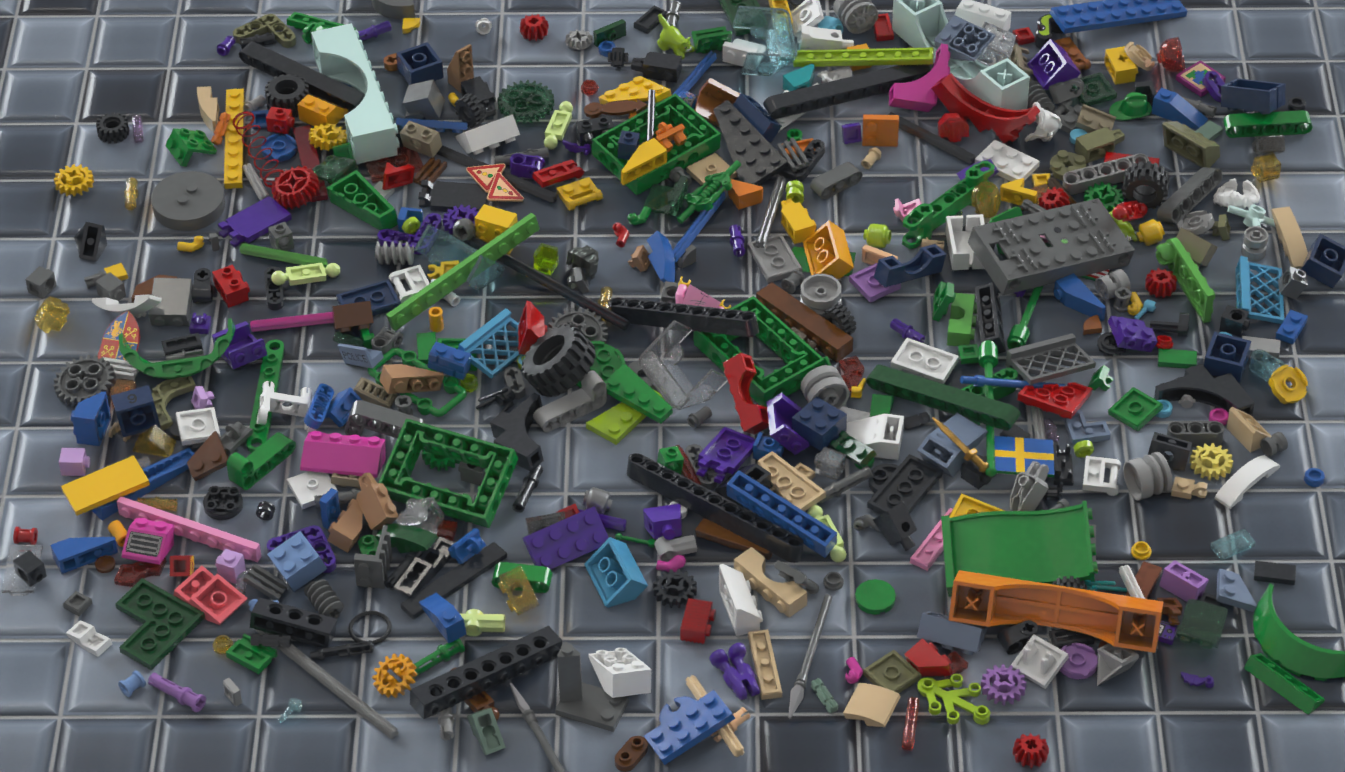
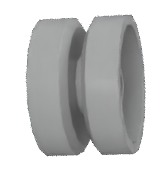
(820, 292)
(827, 385)

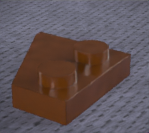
(208, 457)

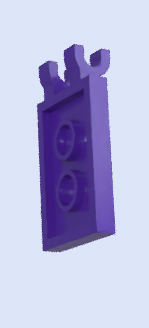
(253, 221)
(725, 453)

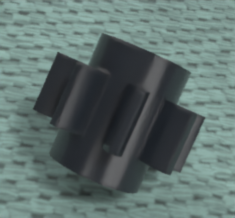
(617, 57)

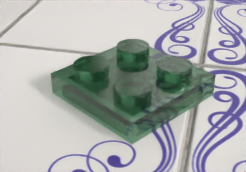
(1096, 90)

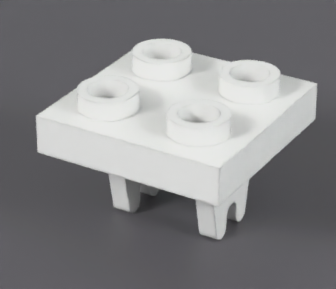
(1040, 661)

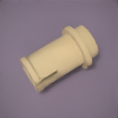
(873, 155)
(926, 242)

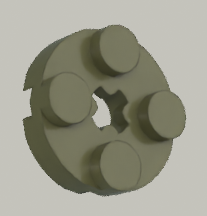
(1063, 159)

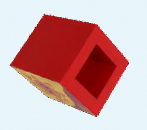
(181, 565)

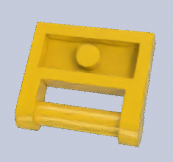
(579, 193)

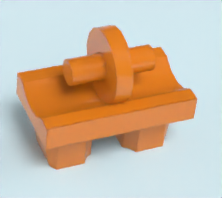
(667, 133)

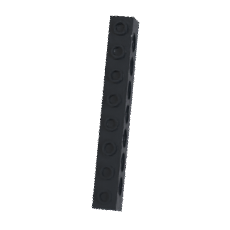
(485, 672)

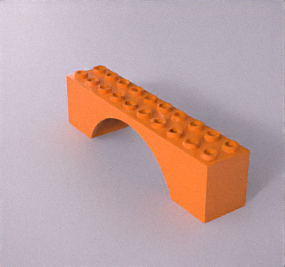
(1107, 616)

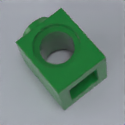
(671, 458)

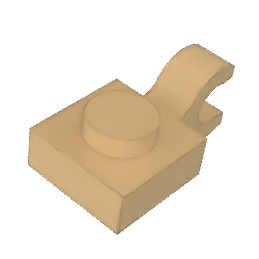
(1186, 488)

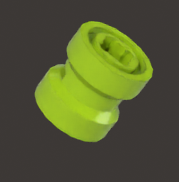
(795, 191)

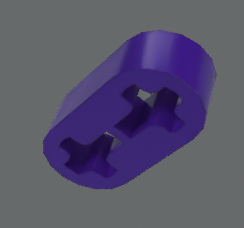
(1213, 86)

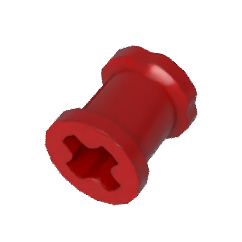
(25, 535)

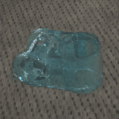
(1263, 364)

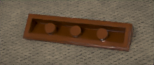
(715, 533)

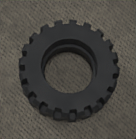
(558, 360)

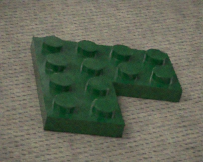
(164, 622)

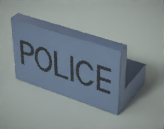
(360, 356)

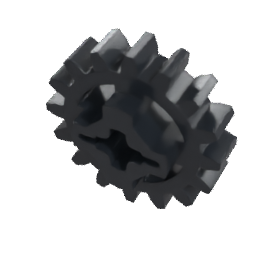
(674, 588)

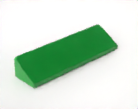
(1283, 683)

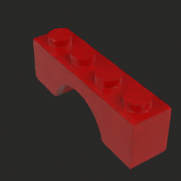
(740, 372)

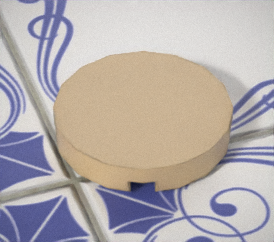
(1139, 56)

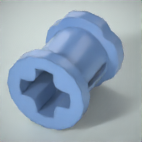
(132, 683)

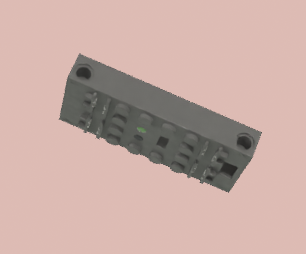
(1081, 240)

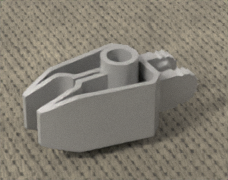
(1029, 488)

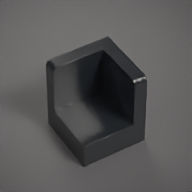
(1146, 88)

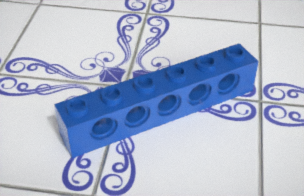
(781, 513)

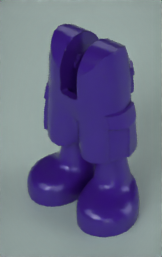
(736, 678)

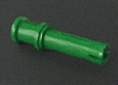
(444, 655)

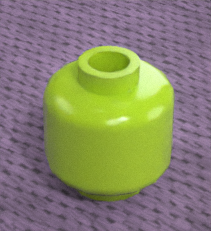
(877, 235)

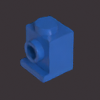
(764, 445)

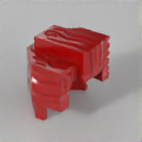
(953, 127)

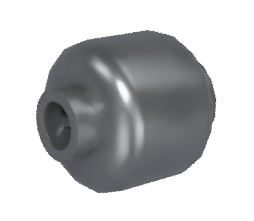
(597, 498)

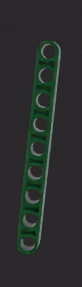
(943, 397)

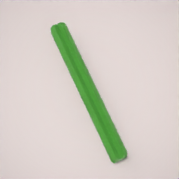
(281, 255)

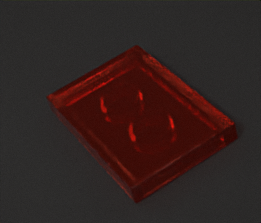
(405, 157)

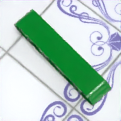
(1267, 124)

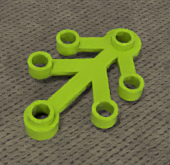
(929, 688)

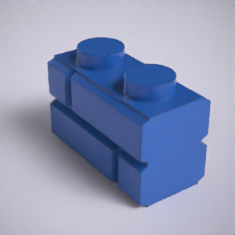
(449, 360)

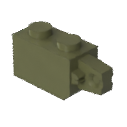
(1096, 143)

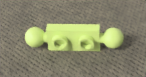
(558, 125)
(305, 274)
(838, 553)

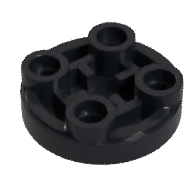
(223, 502)

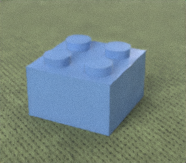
(297, 561)

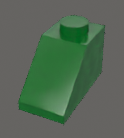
(881, 404)

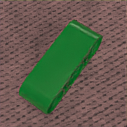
(538, 576)

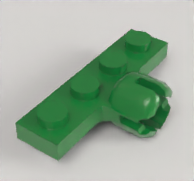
(309, 24)

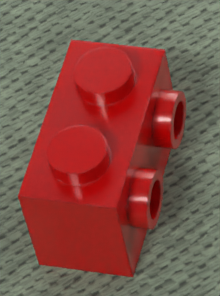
(231, 286)

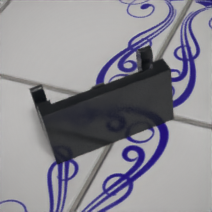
(1062, 465)

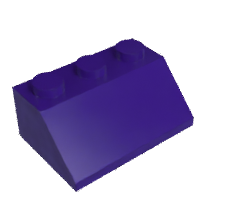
(1053, 65)

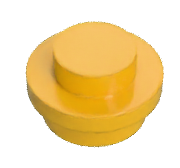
(1141, 550)

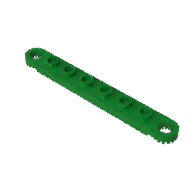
(270, 372)

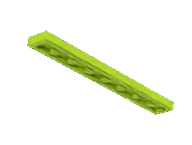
(864, 57)

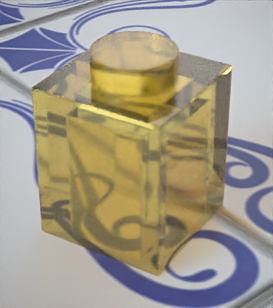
(1266, 168)

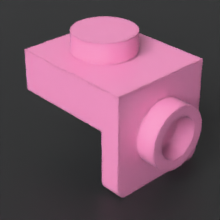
(903, 210)

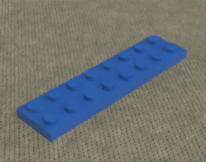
(1114, 13)

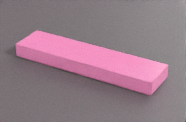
(930, 548)

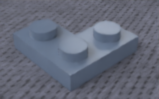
(1080, 430)

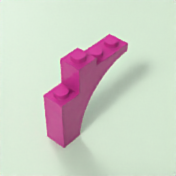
(918, 93)

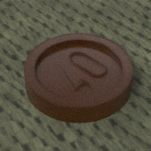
(105, 564)

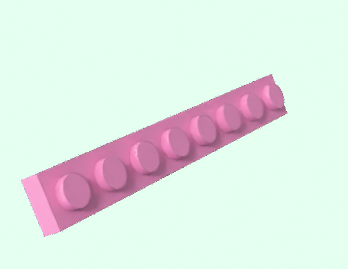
(190, 529)

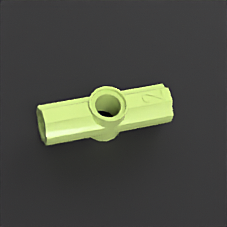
(477, 622)

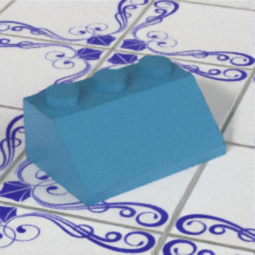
(615, 573)

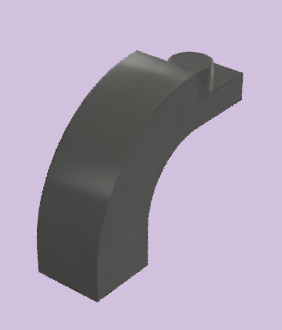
(394, 8)

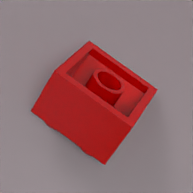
(530, 327)

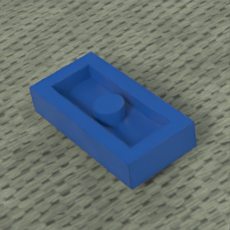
(1291, 327)
(329, 508)

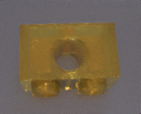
(517, 578)

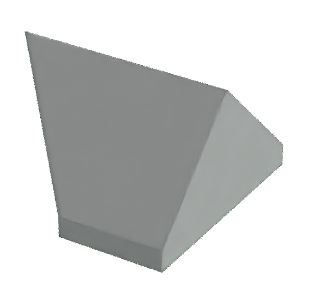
(1113, 662)

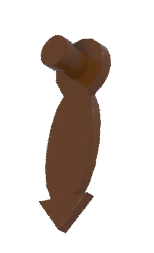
(624, 107)

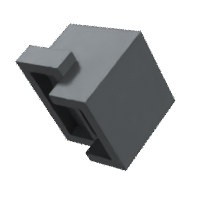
(423, 101)

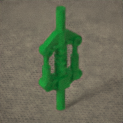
(704, 199)

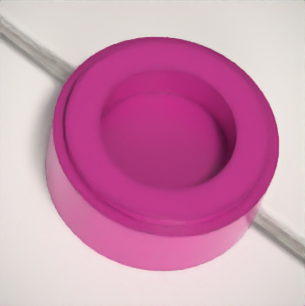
(1219, 415)

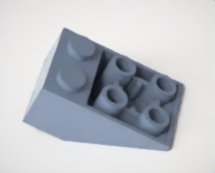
(964, 39)
(943, 452)

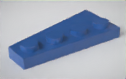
(440, 126)

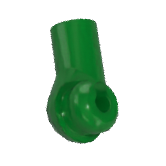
(641, 218)

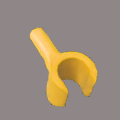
(856, 392)

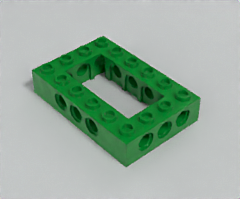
(700, 142)
(780, 339)
(417, 436)

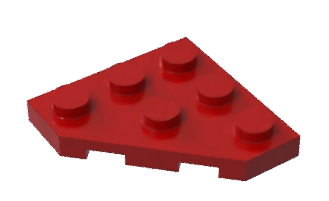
(1055, 399)

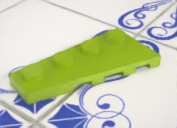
(616, 422)

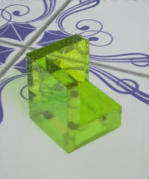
(546, 258)

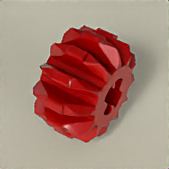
(534, 27)
(1054, 198)
(1161, 283)
(1030, 750)

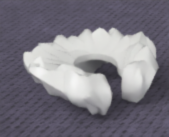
(1227, 196)

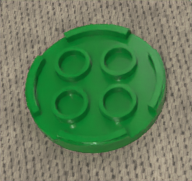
(606, 360)

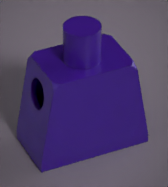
(663, 521)

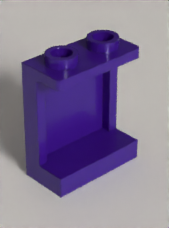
(243, 346)
(780, 416)

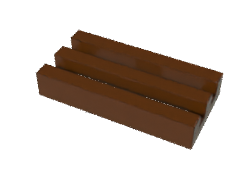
(427, 171)

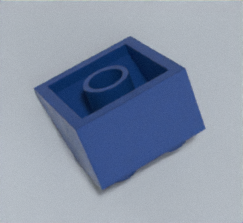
(91, 419)

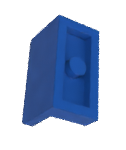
(341, 406)

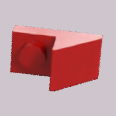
(397, 176)

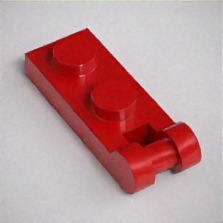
(557, 173)

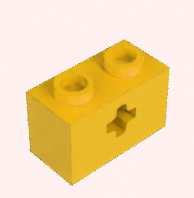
(1120, 65)

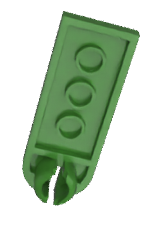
(1188, 276)

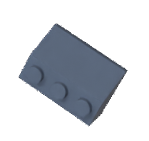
(951, 634)

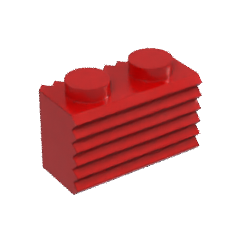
(697, 620)

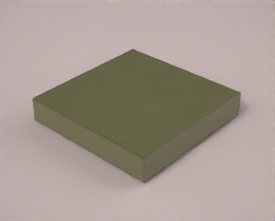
(892, 672)

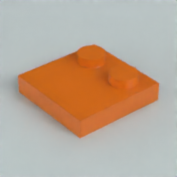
(880, 130)

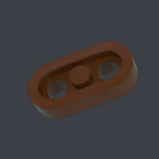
(633, 753)

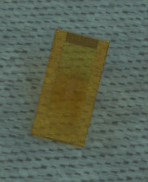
(154, 442)

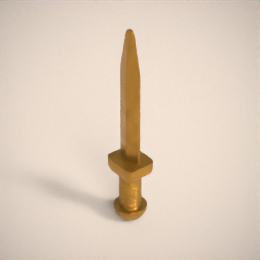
(970, 454)

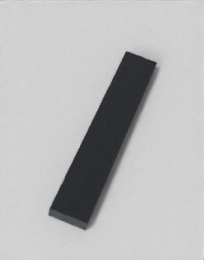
(456, 578)

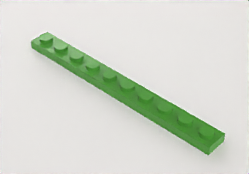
(458, 274)

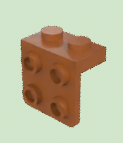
(711, 96)

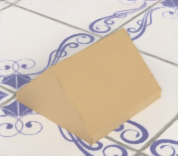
(1246, 429)

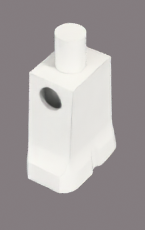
(820, 39)

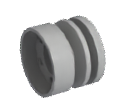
(856, 14)
(1147, 476)

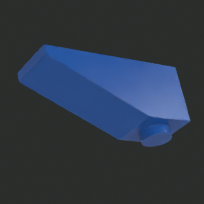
(1175, 108)
(1077, 296)
(77, 552)
(444, 617)

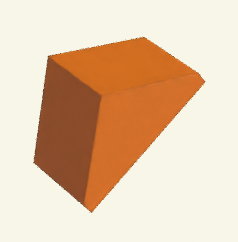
(745, 194)

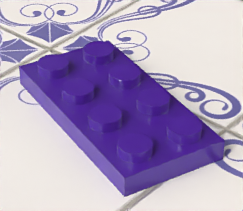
(566, 539)

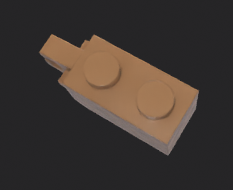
(375, 502)

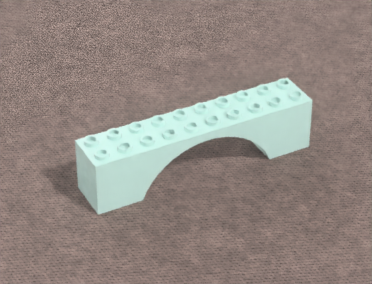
(999, 85)
(370, 124)

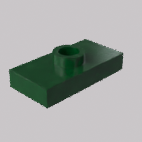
(610, 32)

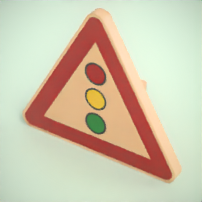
(485, 174)
(503, 191)

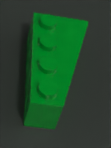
(363, 201)

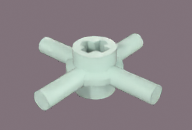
(1253, 216)

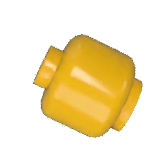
(1150, 232)

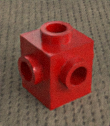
(279, 120)

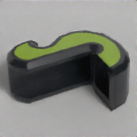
(1045, 27)

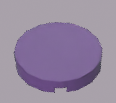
(1081, 661)

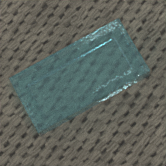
(1232, 544)

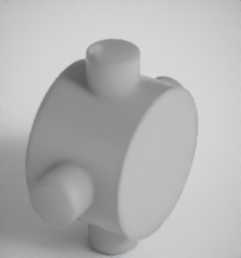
(1187, 401)

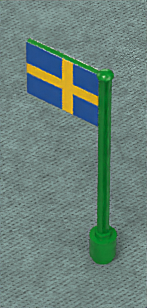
(1010, 454)

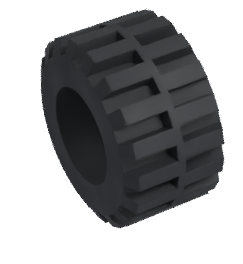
(286, 92)
(1146, 174)

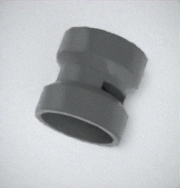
(1272, 444)

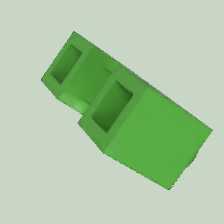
(962, 320)

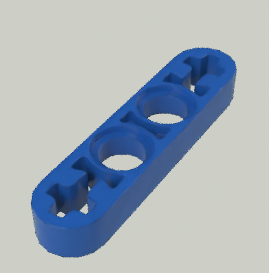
(319, 406)

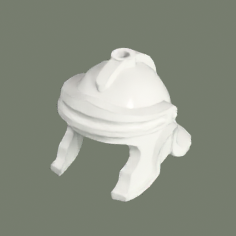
(1047, 125)

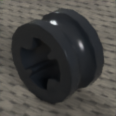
(265, 510)

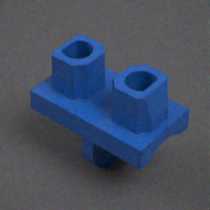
(467, 546)

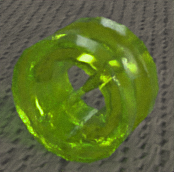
(473, 383)

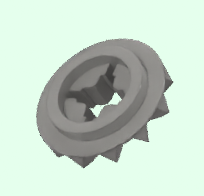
(573, 42)

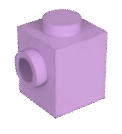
(73, 462)
(230, 565)

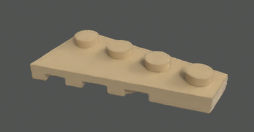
(791, 483)

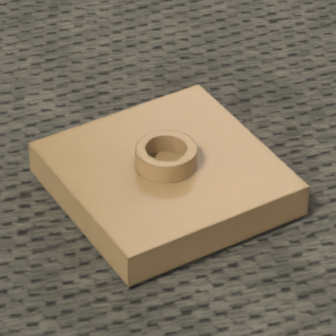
(708, 166)

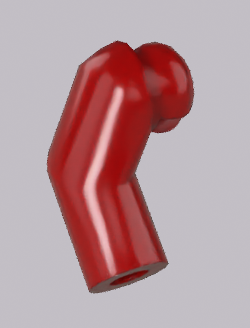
(622, 234)

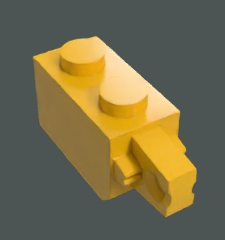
(796, 221)

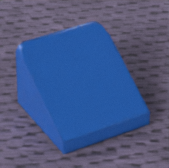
(260, 118)

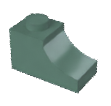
(486, 730)

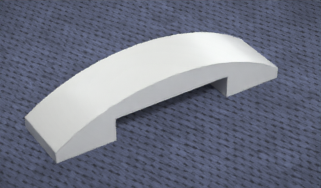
(141, 304)
(1244, 479)

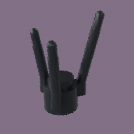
(502, 397)

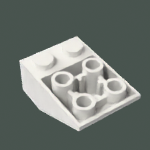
(880, 433)
(621, 672)

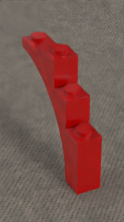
(1002, 121)

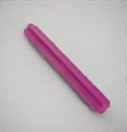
(292, 321)

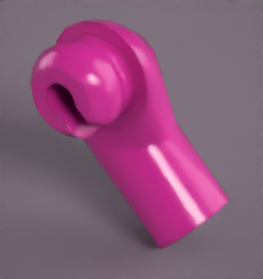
(675, 563)
(855, 671)

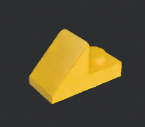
(1016, 193)

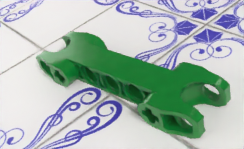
(930, 216)

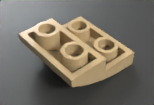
(871, 704)

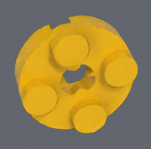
(1281, 390)

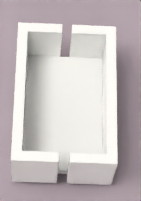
(957, 240)

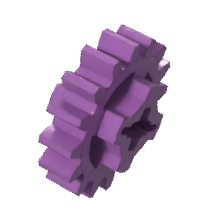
(1003, 684)

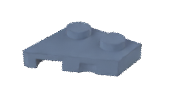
(1233, 591)

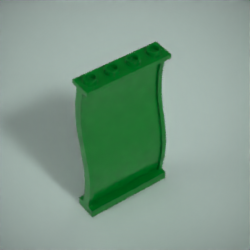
(1021, 544)

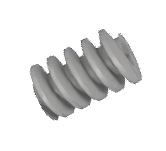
(394, 253)

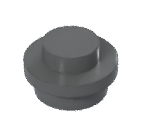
(833, 581)

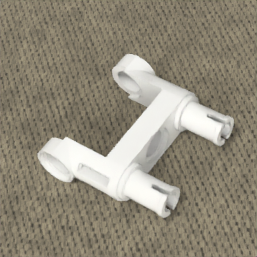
(273, 402)

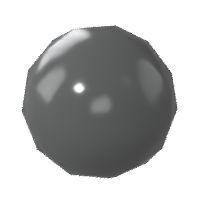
(464, 229)

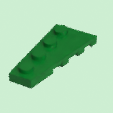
(636, 393)

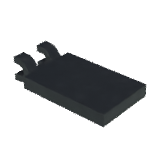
(449, 194)

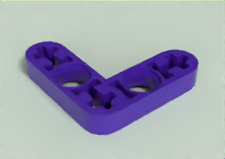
(396, 236)
(318, 540)

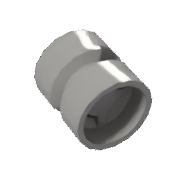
(1254, 243)
(1107, 284)

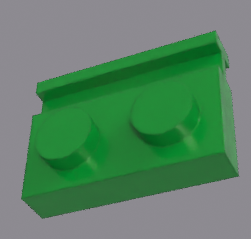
(252, 657)

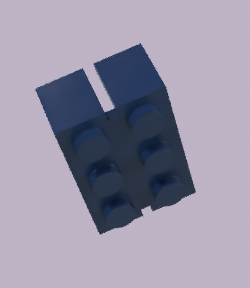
(1253, 95)

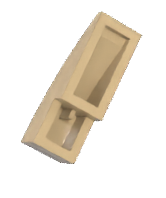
(208, 107)

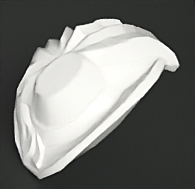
(835, 74)

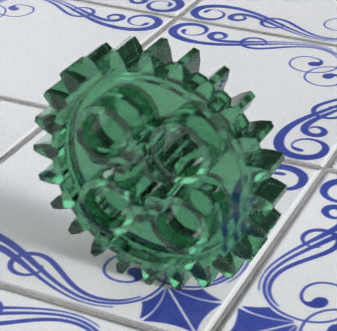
(526, 101)

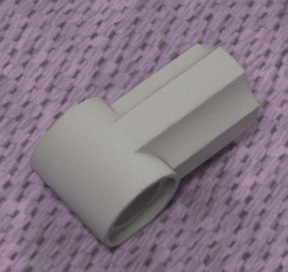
(679, 546)

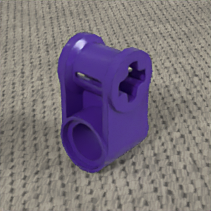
(525, 165)

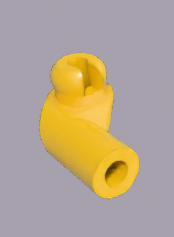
(1136, 305)

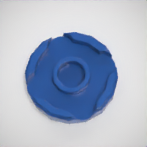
(282, 146)

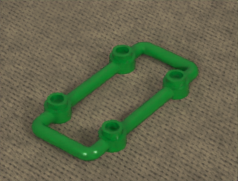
(424, 405)

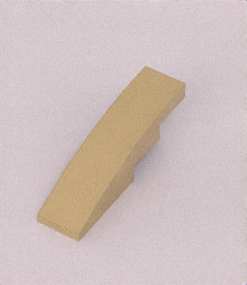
(1290, 236)

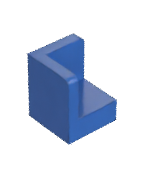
(406, 213)

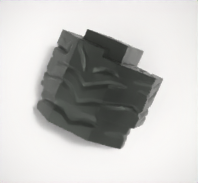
(585, 258)

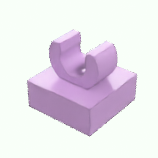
(201, 398)

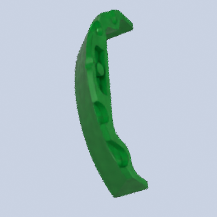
(180, 367)
(1291, 651)

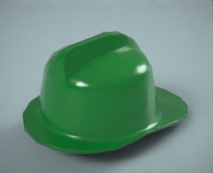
(1132, 107)

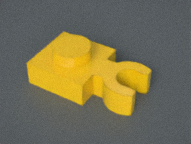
(439, 271)

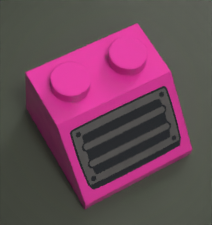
(148, 540)

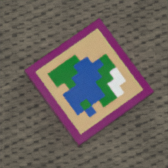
(1193, 77)

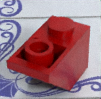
(927, 660)

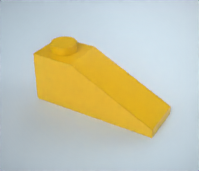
(645, 159)

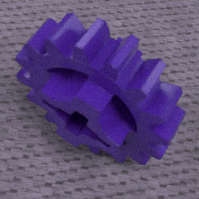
(456, 214)

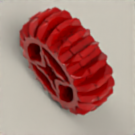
(295, 187)

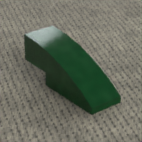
(409, 538)

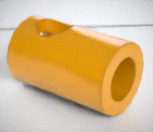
(436, 319)
(118, 531)

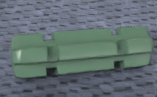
(824, 695)

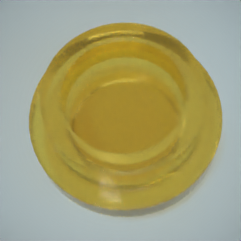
(222, 644)

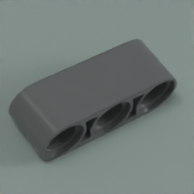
(836, 180)
(1197, 432)

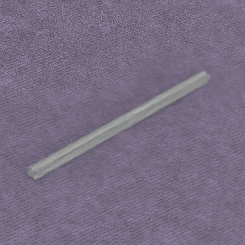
(338, 689)

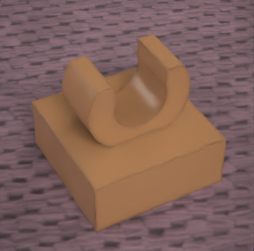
(640, 259)

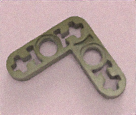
(266, 24)

